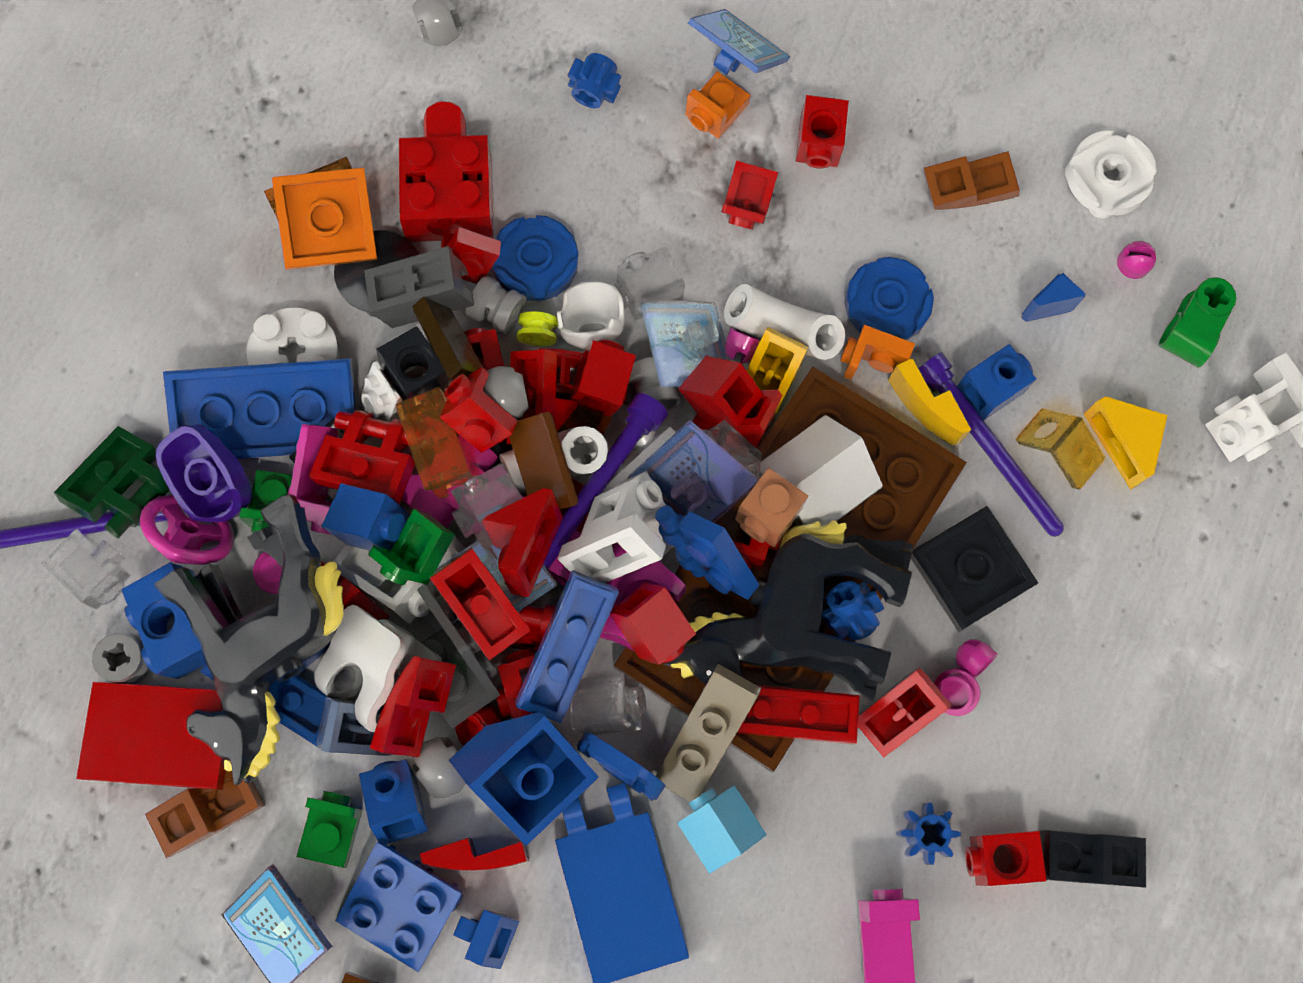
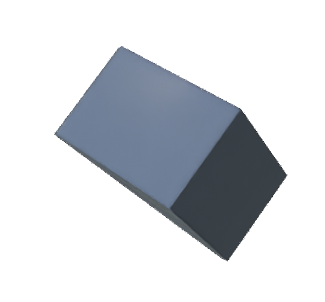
(341, 730)

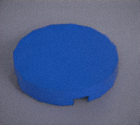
(536, 258)
(889, 297)
(620, 766)

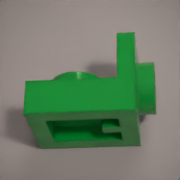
(265, 490)
(329, 830)

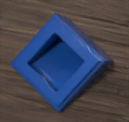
(1055, 299)

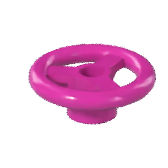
(184, 536)

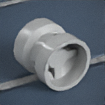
(496, 305)
(646, 381)

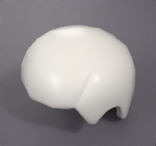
(591, 313)

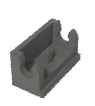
(401, 284)

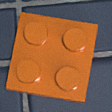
(324, 218)

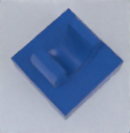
(487, 938)

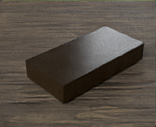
(446, 338)

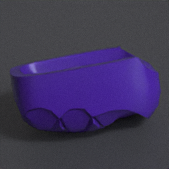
(203, 474)

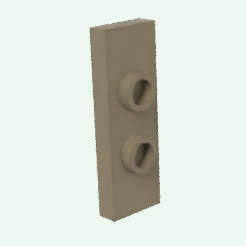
(707, 733)

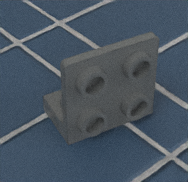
(471, 681)

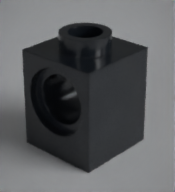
(408, 351)

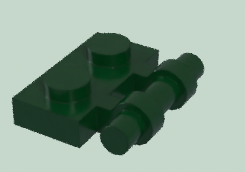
(107, 474)

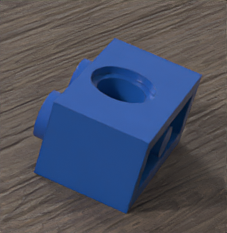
(148, 612)

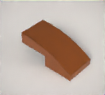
(971, 183)
(201, 813)

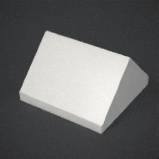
(827, 466)

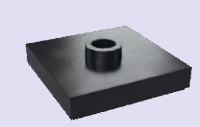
(973, 568)

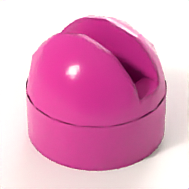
(1136, 265)
(741, 342)
(974, 656)

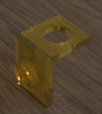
(1069, 445)

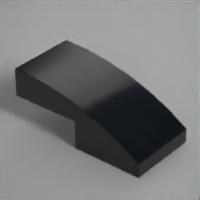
(1094, 858)

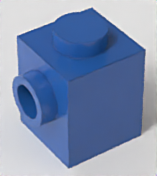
(997, 381)
(365, 518)
(393, 801)

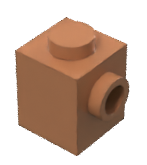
(770, 508)

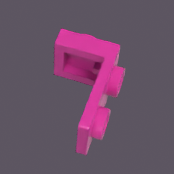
(309, 494)
(887, 936)

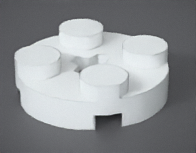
(1101, 194)
(288, 326)

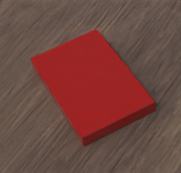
(143, 738)

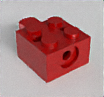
(441, 178)

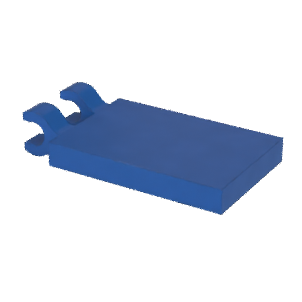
(619, 892)

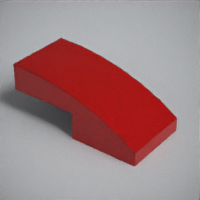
(405, 716)
(463, 856)

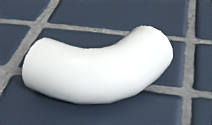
(756, 310)
(583, 450)

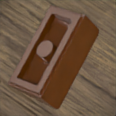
(542, 458)

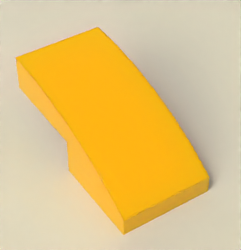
(938, 413)

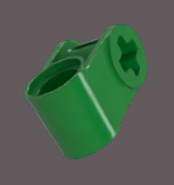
(1199, 321)

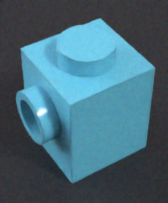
(721, 827)

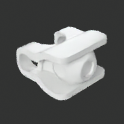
(373, 660)

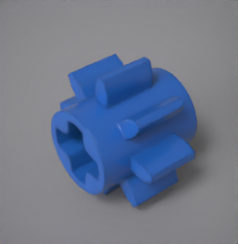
(594, 80)
(852, 610)
(941, 834)

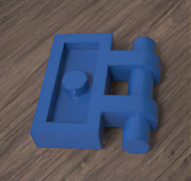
(706, 551)

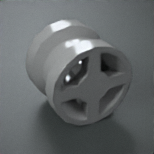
(130, 664)

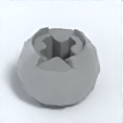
(438, 19)
(507, 390)
(435, 770)

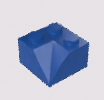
(523, 772)

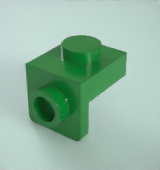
(416, 551)

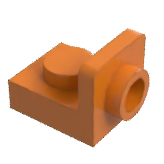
(716, 105)
(877, 347)

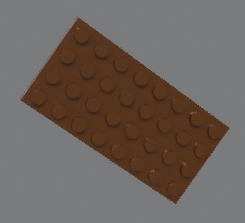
(914, 482)

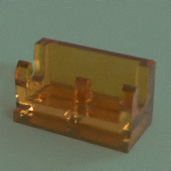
(435, 446)

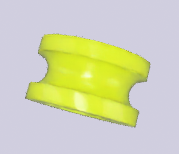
(537, 329)

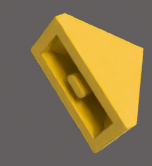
(776, 362)
(1129, 436)

